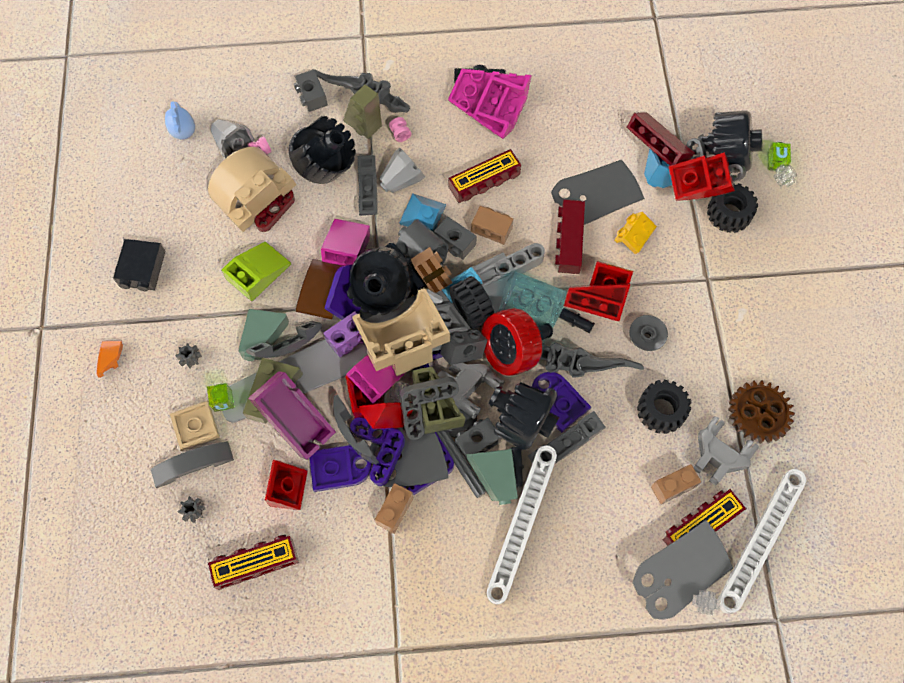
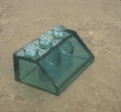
(534, 297)

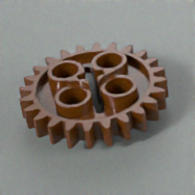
(769, 398)

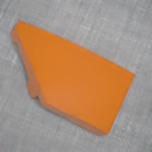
(108, 356)

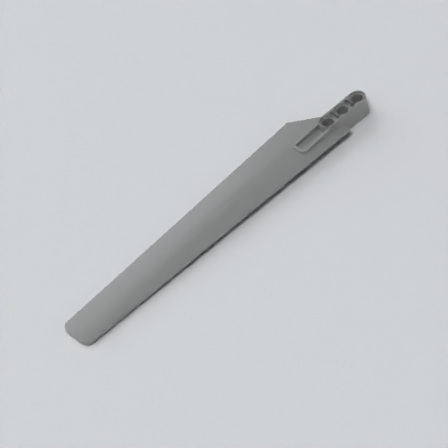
(321, 363)

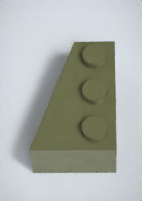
(364, 112)
(265, 371)
(438, 414)

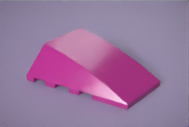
(491, 98)

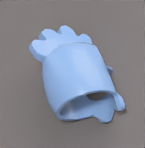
(179, 122)

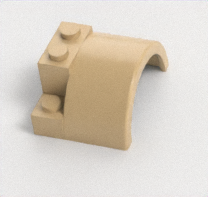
(245, 179)
(407, 339)

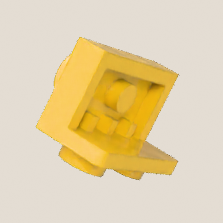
(636, 231)

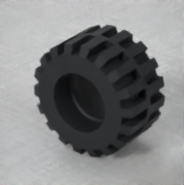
(729, 219)
(471, 301)
(674, 396)

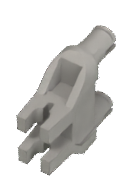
(468, 380)
(720, 454)

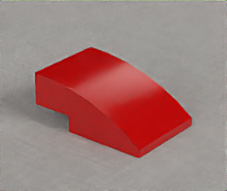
(701, 178)

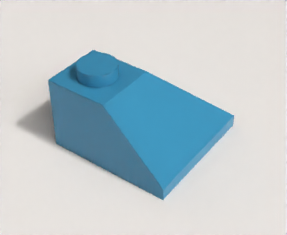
(657, 171)
(425, 210)

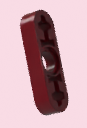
(274, 217)

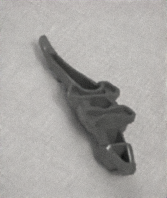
(354, 83)
(580, 361)

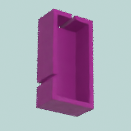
(292, 415)

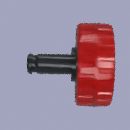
(514, 341)

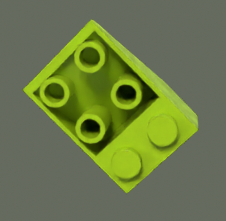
(255, 269)

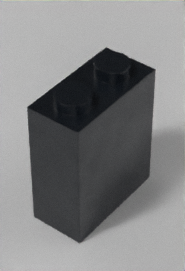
(139, 265)

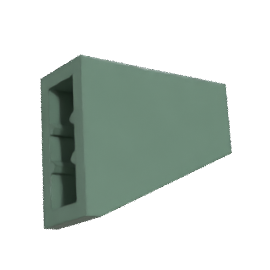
(259, 328)
(496, 474)

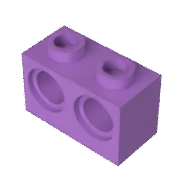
(343, 331)

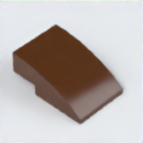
(316, 289)

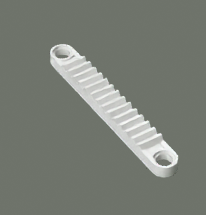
(521, 525)
(762, 541)

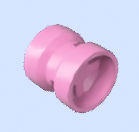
(401, 132)
(262, 144)

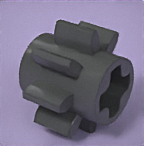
(188, 355)
(190, 503)

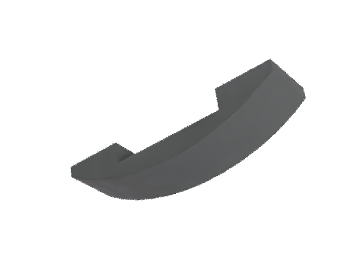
(367, 185)
(305, 334)
(342, 415)
(573, 438)
(190, 462)

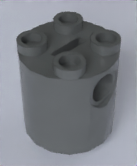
(418, 238)

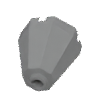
(230, 136)
(400, 172)

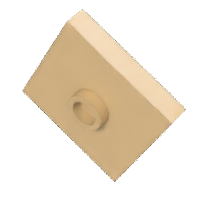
(194, 425)

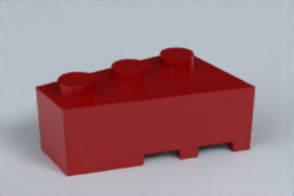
(598, 300)

